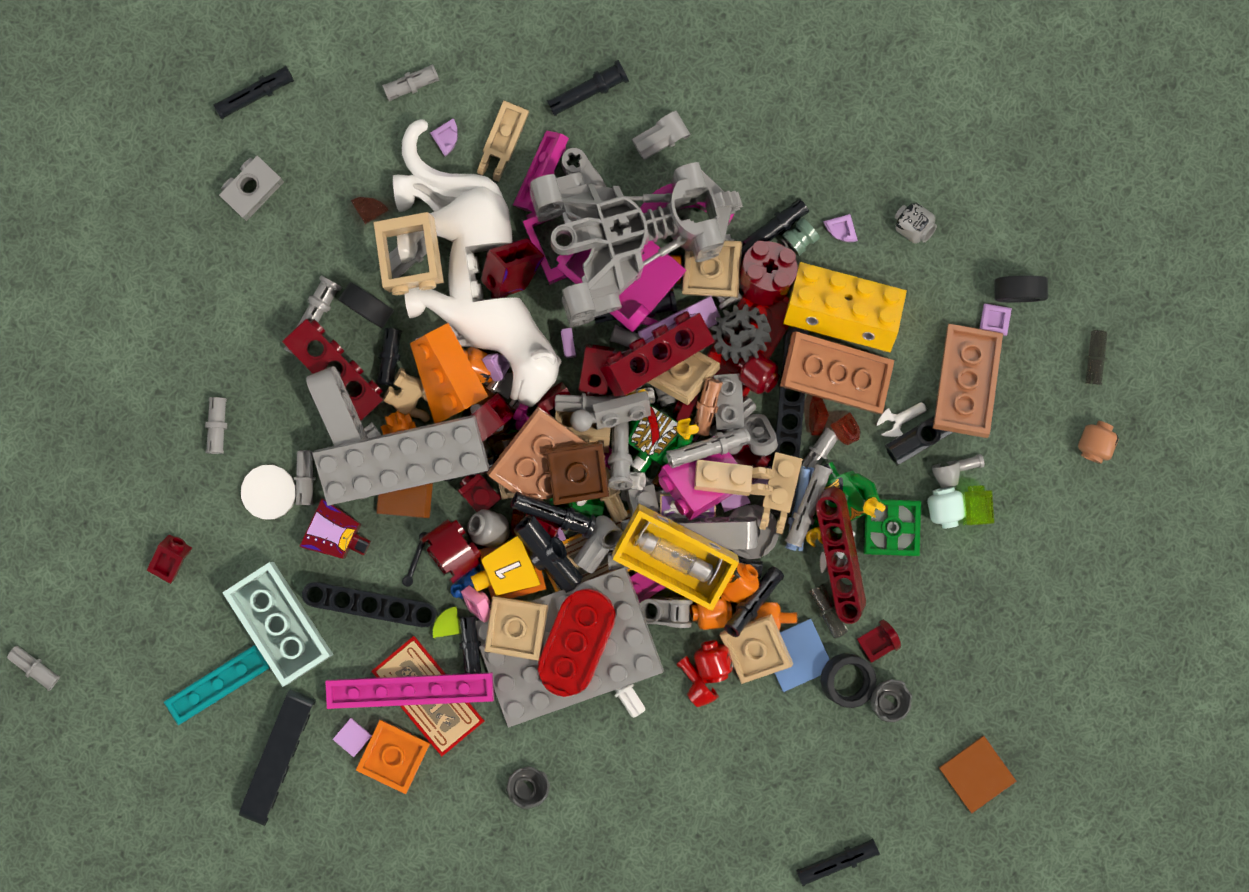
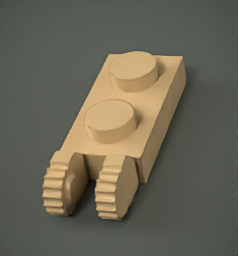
(503, 137)
(731, 478)
(784, 483)

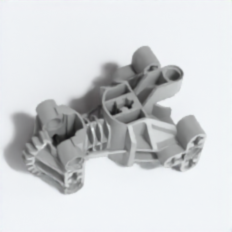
(618, 230)

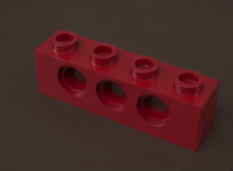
(308, 331)
(694, 338)

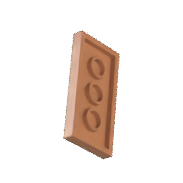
(837, 373)
(968, 381)

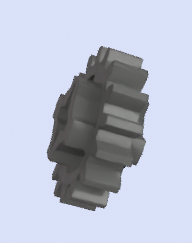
(742, 335)

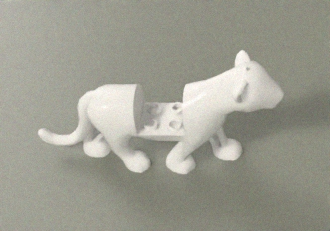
(475, 219)

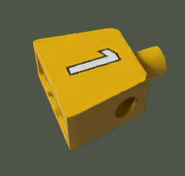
(507, 569)

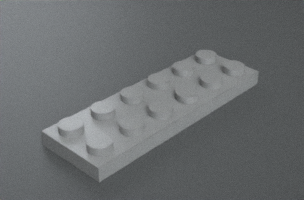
(401, 460)

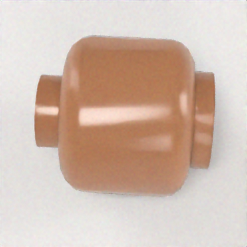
(1098, 442)

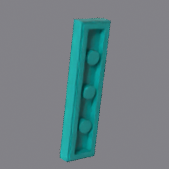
(216, 684)

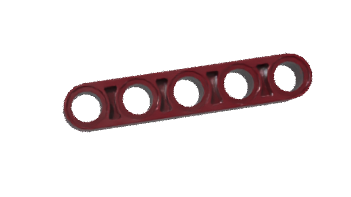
(838, 567)

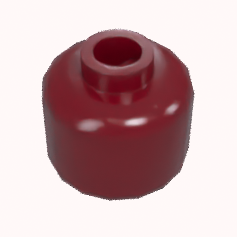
(758, 374)

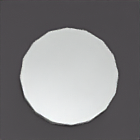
(268, 492)

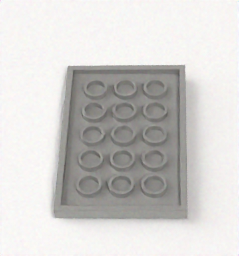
(625, 660)

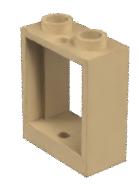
(405, 225)

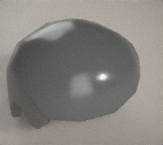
(884, 708)
(521, 794)

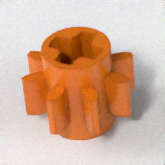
(397, 422)

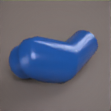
(464, 582)

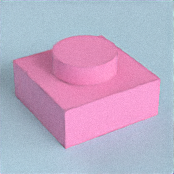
(477, 603)

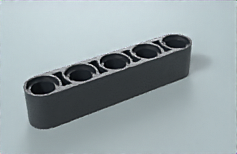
(356, 605)
(276, 757)

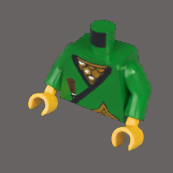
(860, 496)

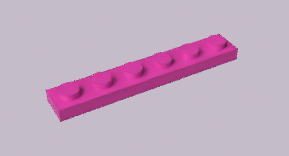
(409, 690)

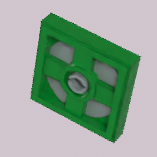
(894, 530)

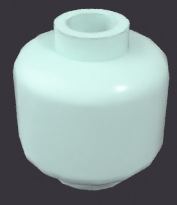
(946, 507)

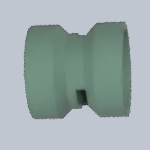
(800, 236)

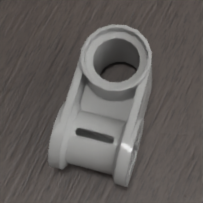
(588, 172)
(671, 611)

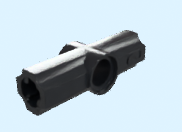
(912, 443)
(548, 553)

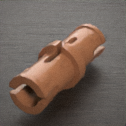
(707, 405)

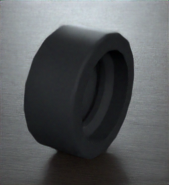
(1021, 289)
(366, 305)
(831, 669)

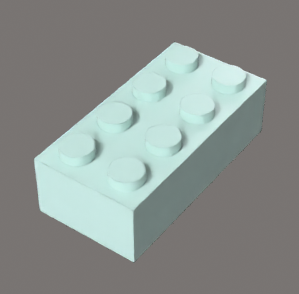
(277, 623)

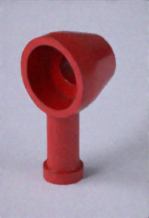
(698, 693)

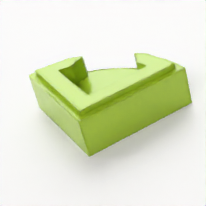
(447, 623)

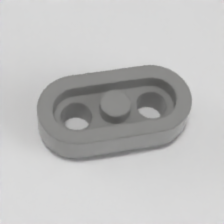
(761, 434)

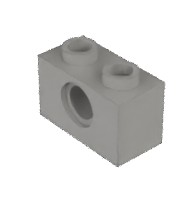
(248, 203)

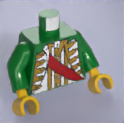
(657, 435)

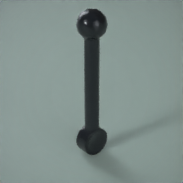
(408, 580)

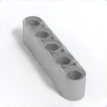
(335, 407)
(727, 532)

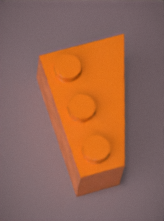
(446, 373)

